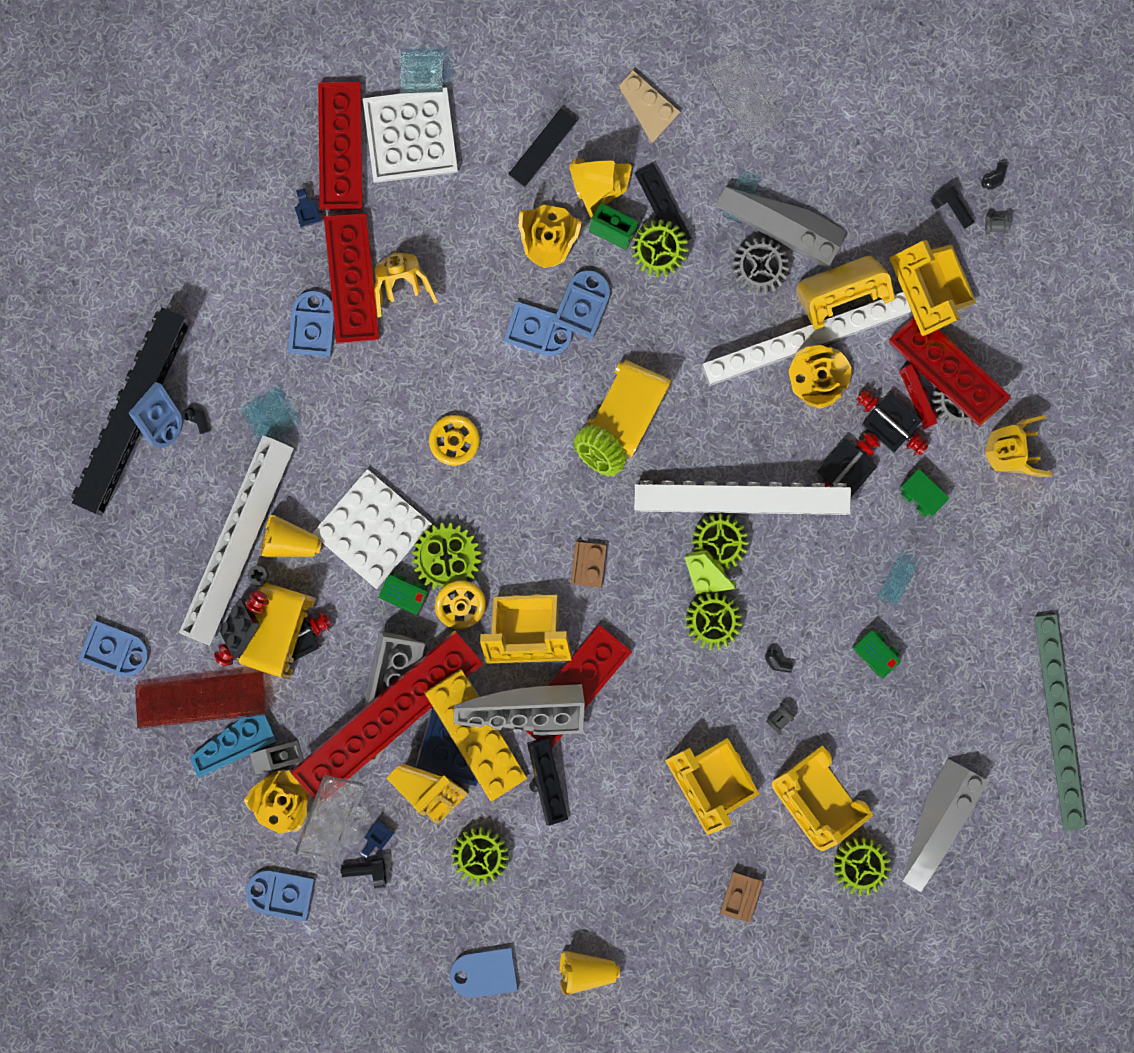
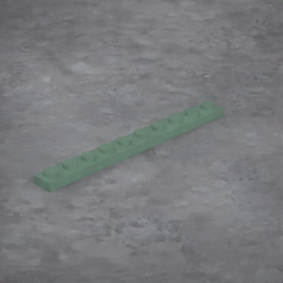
(1059, 722)

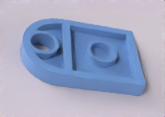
(582, 305)
(311, 327)
(534, 331)
(155, 415)
(112, 649)
(282, 894)
(486, 973)

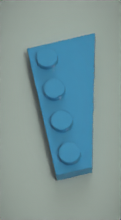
(233, 744)

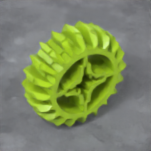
(664, 240)
(600, 450)
(719, 556)
(701, 635)
(865, 857)
(489, 871)

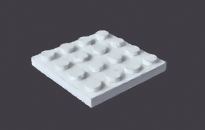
(410, 135)
(372, 529)

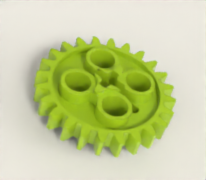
(426, 560)

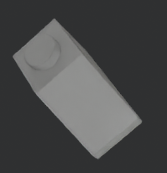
(276, 757)

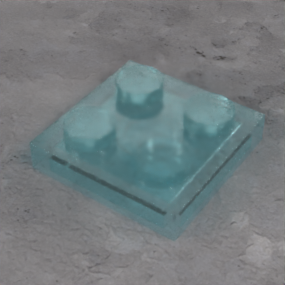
(421, 72)
(269, 416)

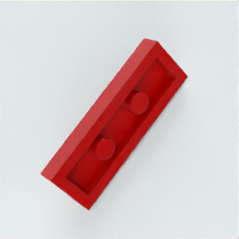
(918, 396)

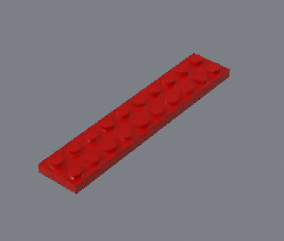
(385, 716)

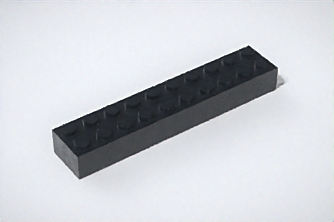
(121, 432)

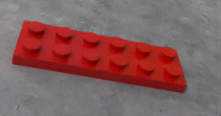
(340, 145)
(351, 278)
(951, 371)
(591, 667)

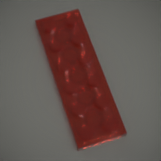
(200, 700)

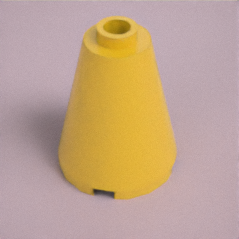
(288, 540)
(585, 972)

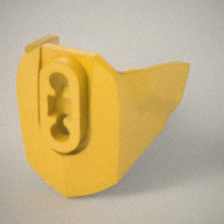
(599, 181)
(536, 225)
(395, 267)
(820, 391)
(1009, 452)
(265, 802)

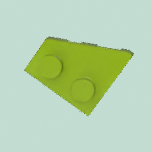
(706, 573)

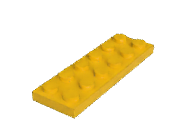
(480, 746)

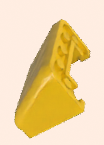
(842, 285)
(631, 404)
(278, 631)
(820, 801)

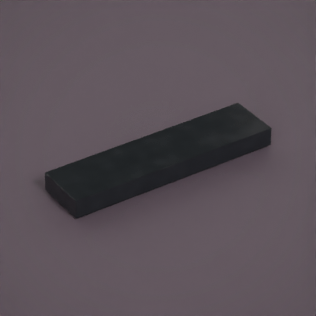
(542, 147)
(660, 200)
(547, 781)

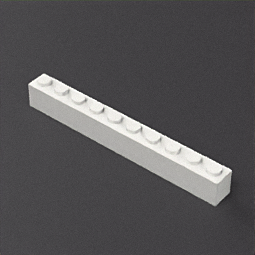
(790, 343)
(743, 499)
(236, 540)

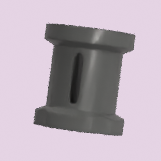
(996, 224)
(252, 572)
(779, 720)

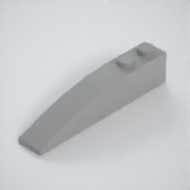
(786, 223)
(391, 659)
(535, 709)
(941, 820)

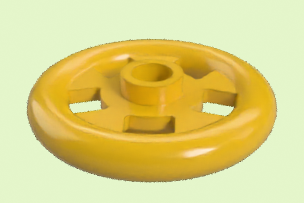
(440, 451)
(469, 619)

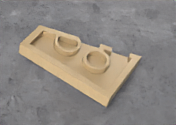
(648, 106)

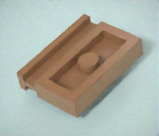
(588, 564)
(741, 897)

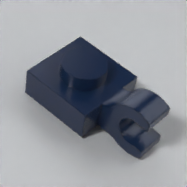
(306, 211)
(377, 837)

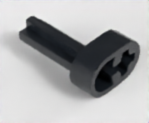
(951, 197)
(375, 868)

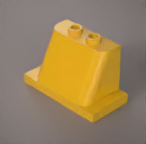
(932, 285)
(525, 631)
(713, 783)
(427, 791)

